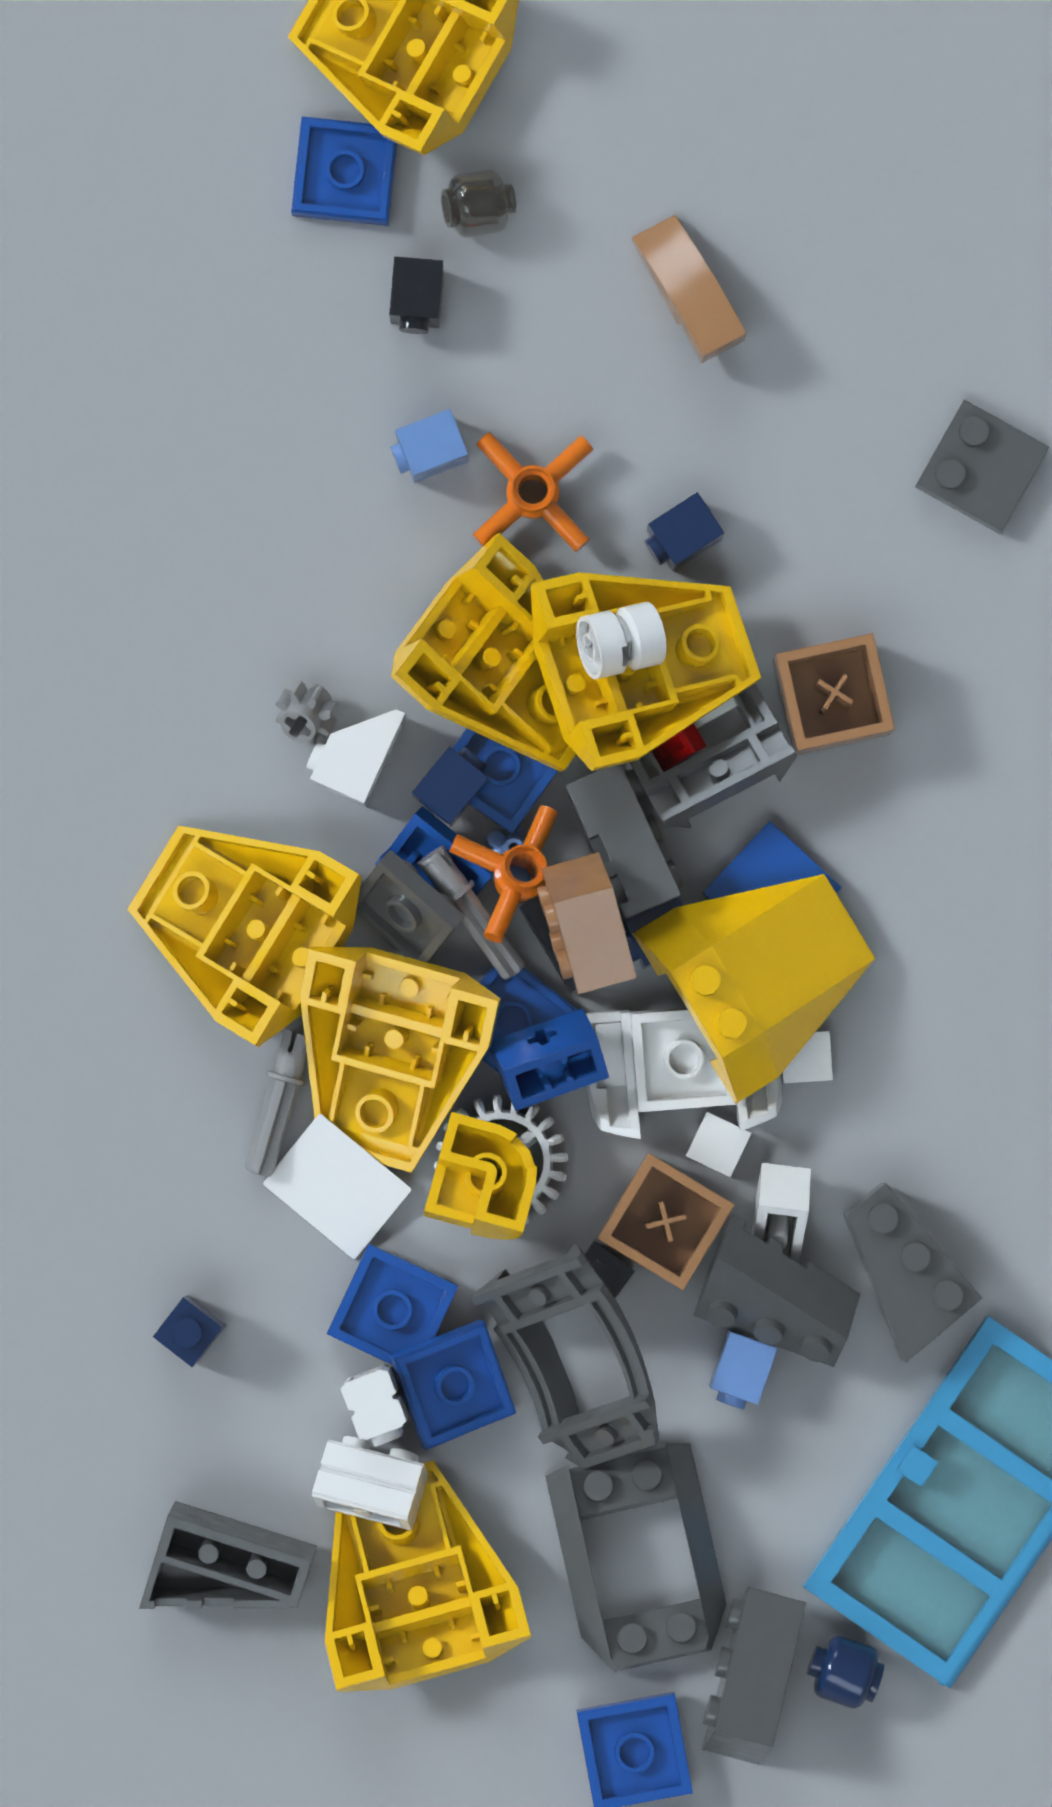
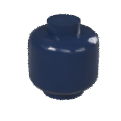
(846, 1672)

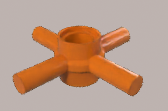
(547, 476)
(525, 856)

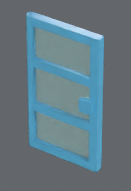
(952, 1511)

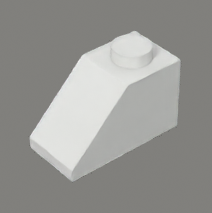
(356, 756)
(782, 1206)

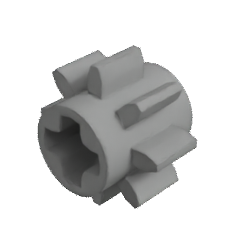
(306, 712)

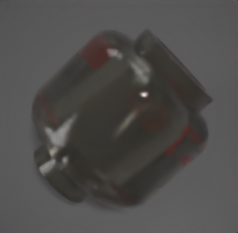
(477, 203)

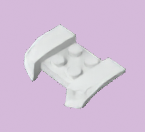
(663, 1064)

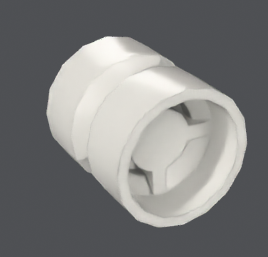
(613, 641)

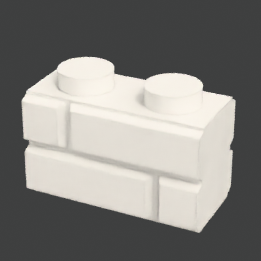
(376, 1405)
(370, 1482)

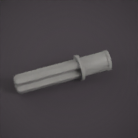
(451, 882)
(277, 1104)

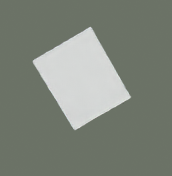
(337, 1186)

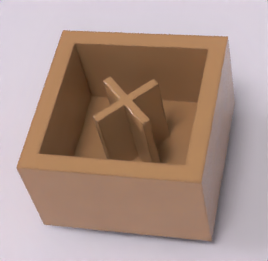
(833, 694)
(585, 924)
(665, 1221)

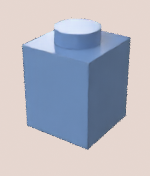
(429, 446)
(741, 1369)

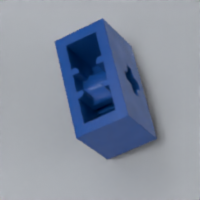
(549, 1059)

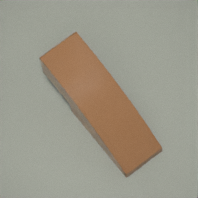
(689, 289)

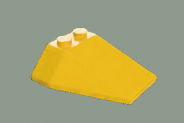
(409, 63)
(478, 660)
(640, 709)
(242, 920)
(759, 972)
(390, 1045)
(418, 1598)

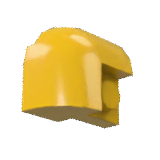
(482, 1179)

